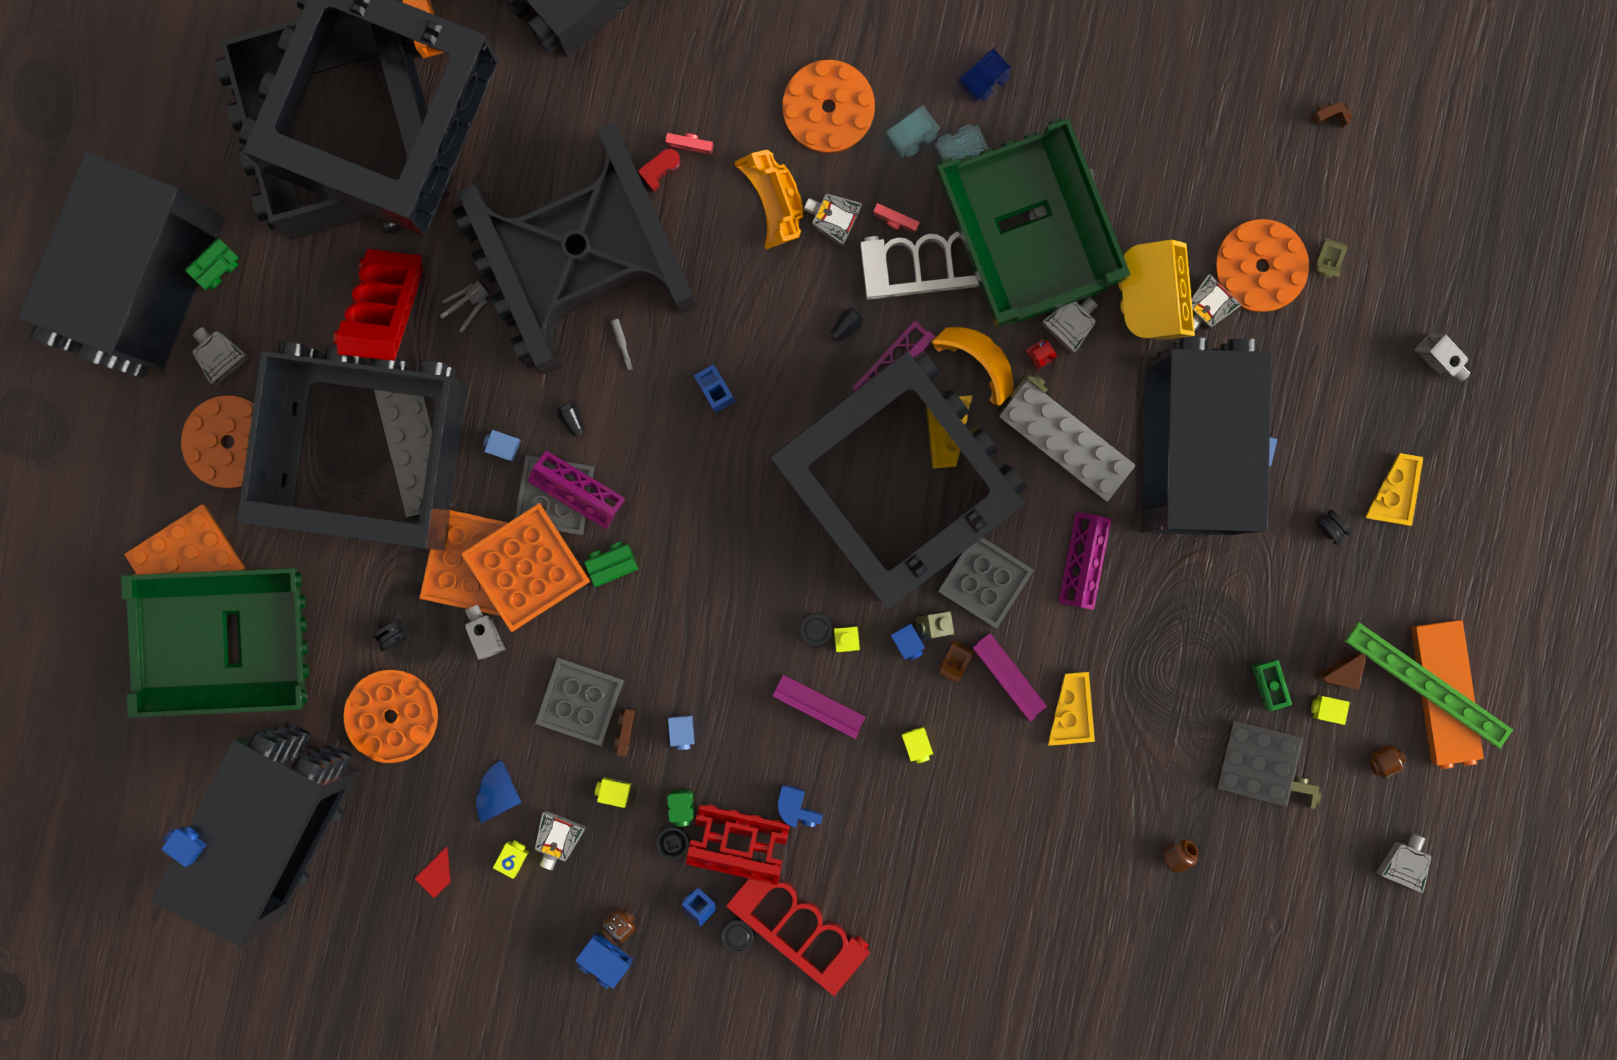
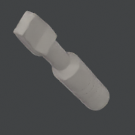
(620, 338)

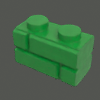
(212, 265)
(611, 564)
(1271, 685)
(681, 806)

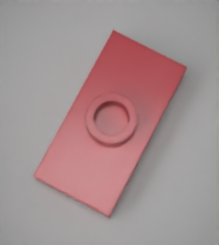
(689, 142)
(894, 219)

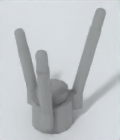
(474, 293)

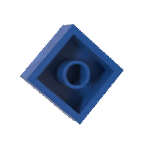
(603, 961)

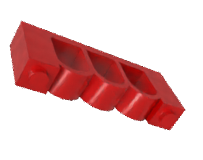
(380, 305)
(842, 964)

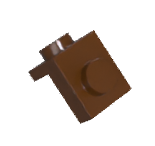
(1327, 111)
(955, 661)

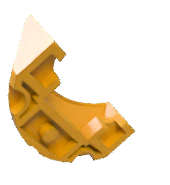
(778, 195)
(985, 352)

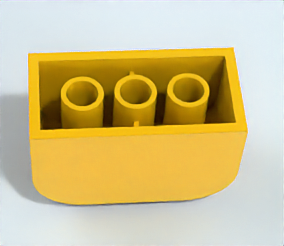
(1158, 291)

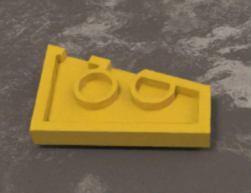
(942, 448)
(1398, 492)
(1073, 712)

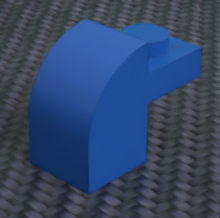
(714, 388)
(790, 807)

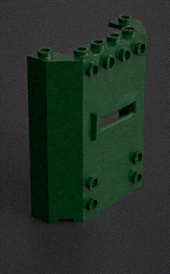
(1045, 259)
(183, 642)

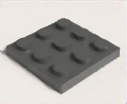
(561, 515)
(986, 581)
(579, 701)
(1260, 763)

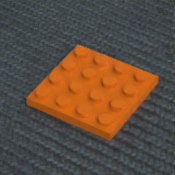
(186, 546)
(525, 567)
(447, 573)

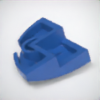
(496, 793)

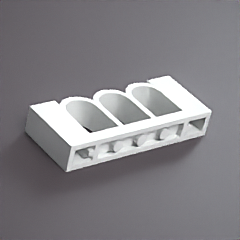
(876, 274)

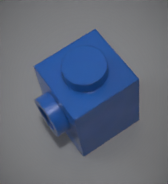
(908, 642)
(183, 845)
(698, 906)

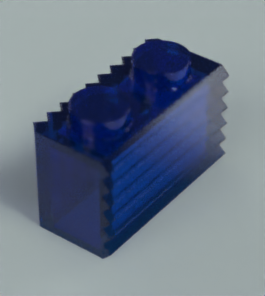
(985, 76)

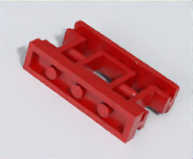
(735, 861)

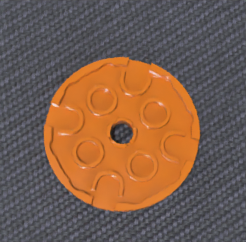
(825, 82)
(1285, 259)
(204, 437)
(366, 716)

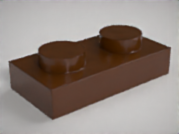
(623, 741)

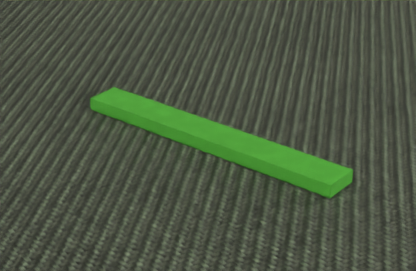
(1428, 685)

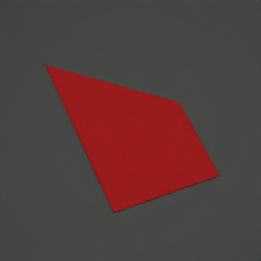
(436, 874)

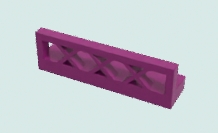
(919, 347)
(572, 492)
(1089, 561)
(1009, 677)
(819, 706)

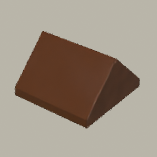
(1345, 672)

